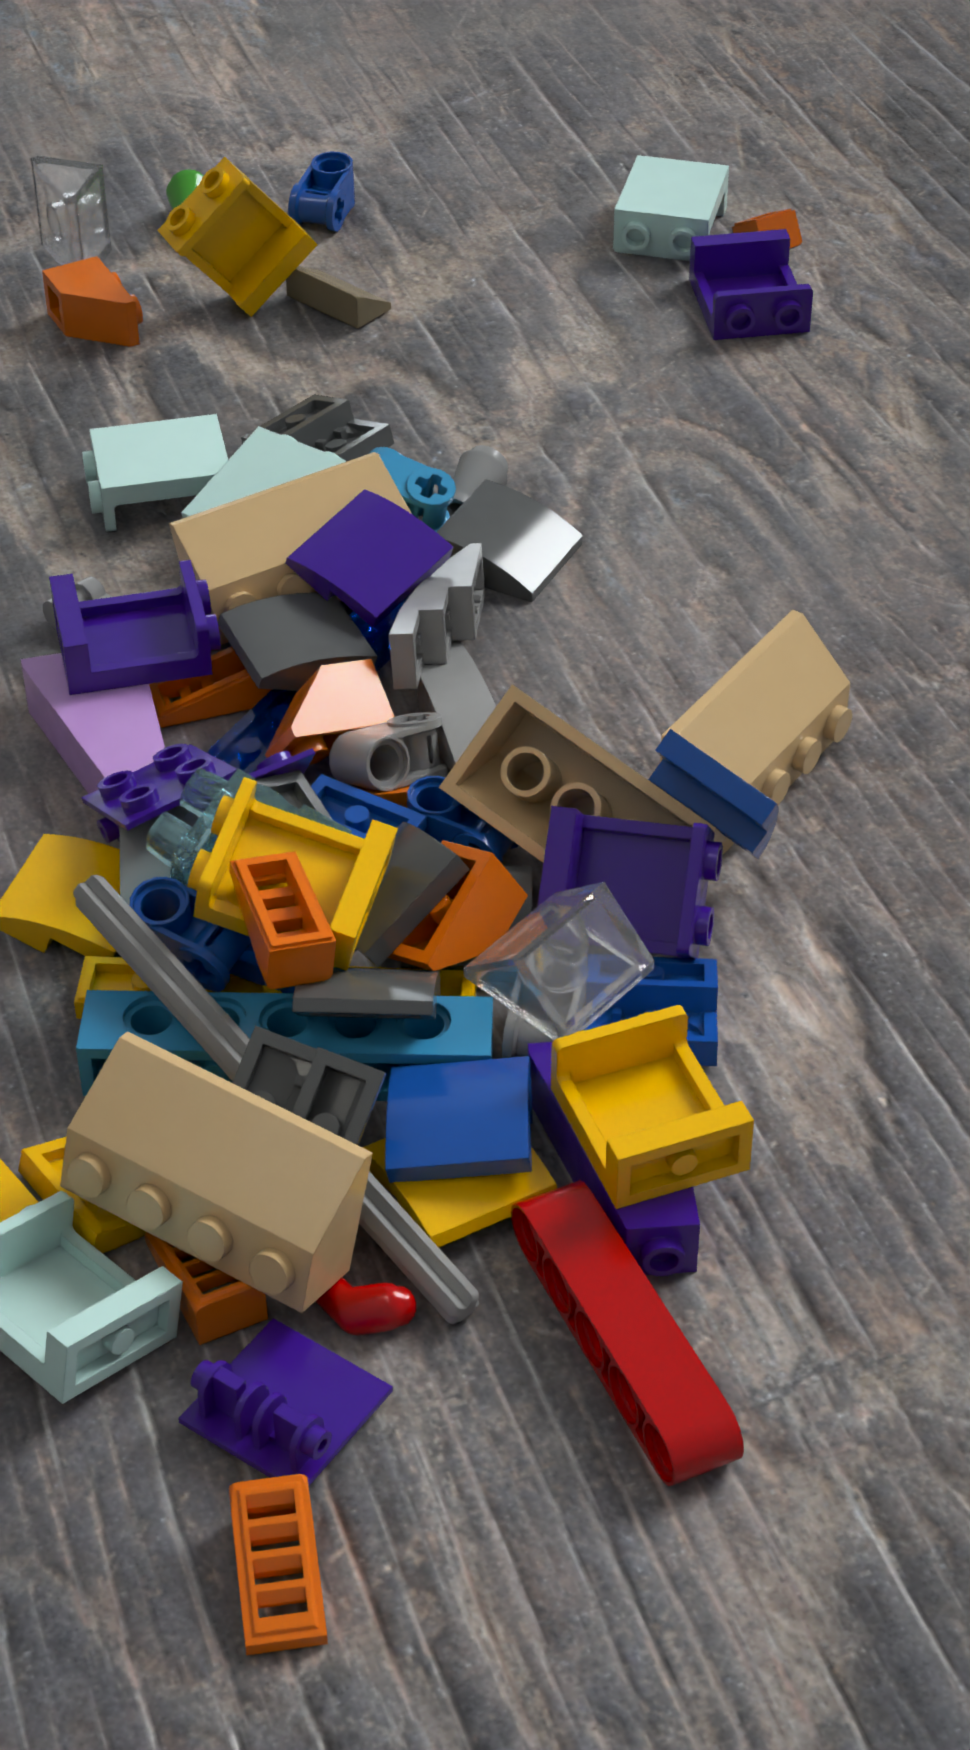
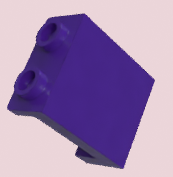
(748, 285)
(135, 635)
(650, 868)

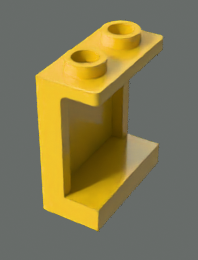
(237, 236)
(339, 865)
(647, 1108)

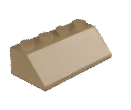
(247, 541)
(772, 710)
(535, 760)
(217, 1172)

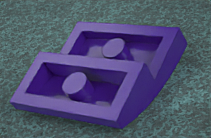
(370, 556)

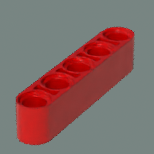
(627, 1334)

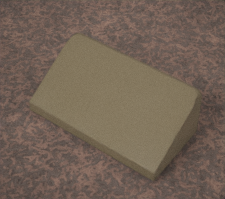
(335, 297)

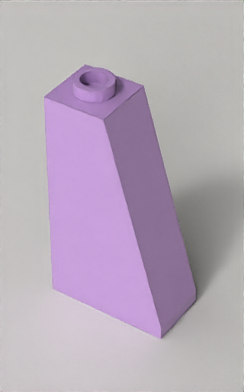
(92, 730)

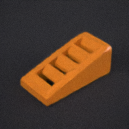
(207, 696)
(289, 956)
(214, 1312)
(267, 1514)

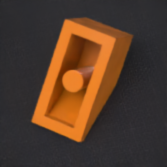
(467, 917)

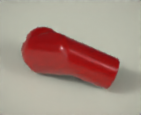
(368, 1307)

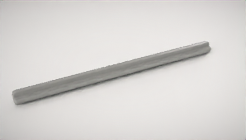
(226, 1043)

